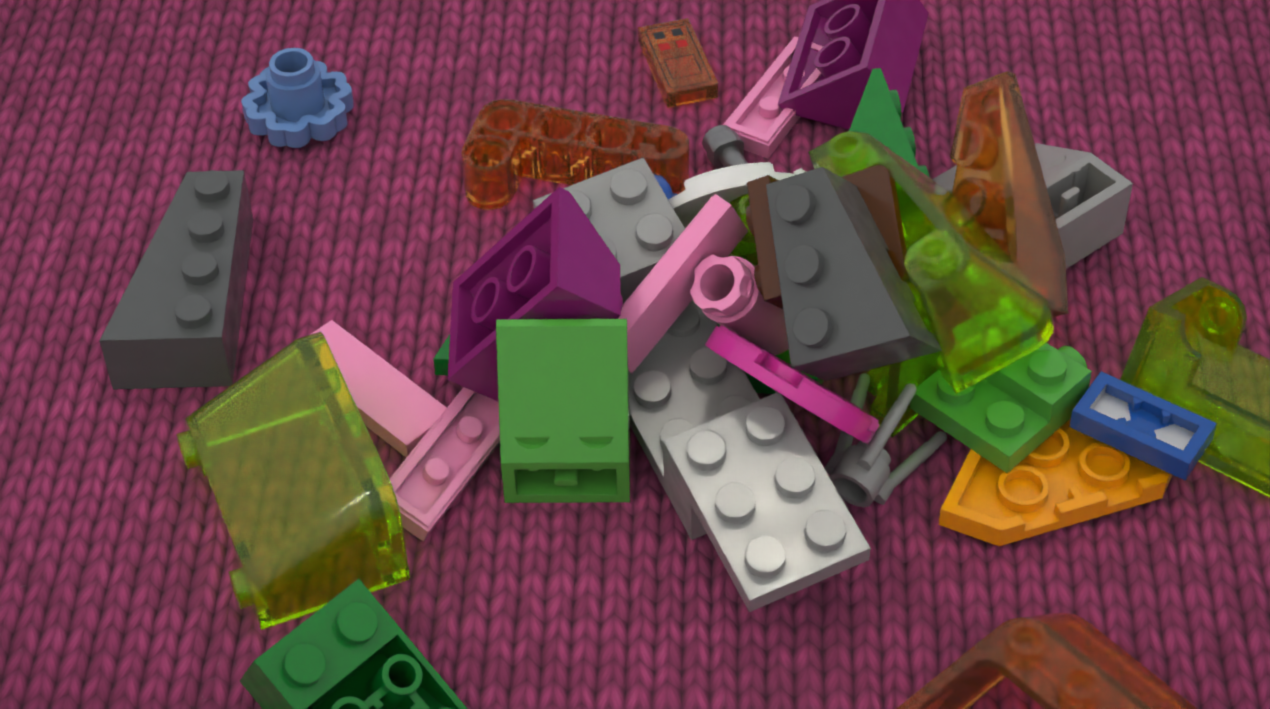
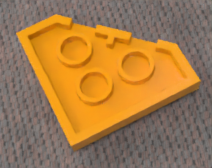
(1054, 487)

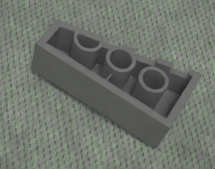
(188, 291)

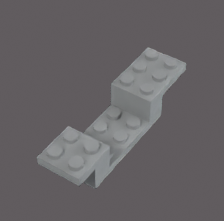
(719, 451)

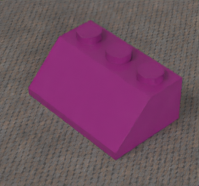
(855, 41)
(539, 270)

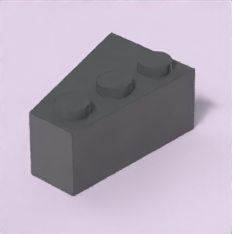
(838, 282)

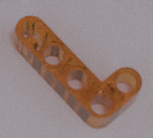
(562, 147)

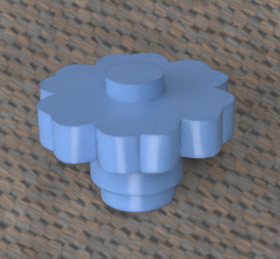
(297, 100)

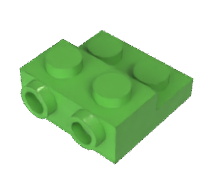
(1010, 409)

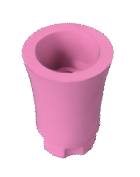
(730, 297)

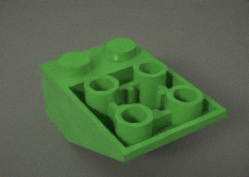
(564, 410)

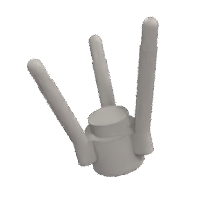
(863, 470)

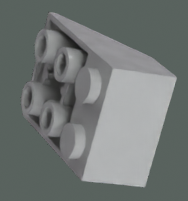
(1085, 197)

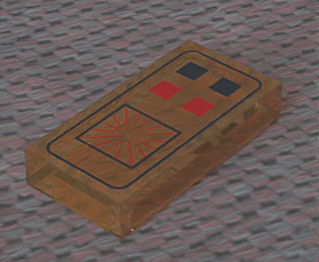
(678, 62)

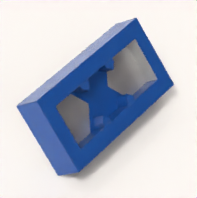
(1142, 425)

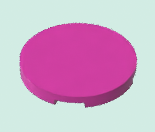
(793, 383)

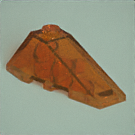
(1004, 183)

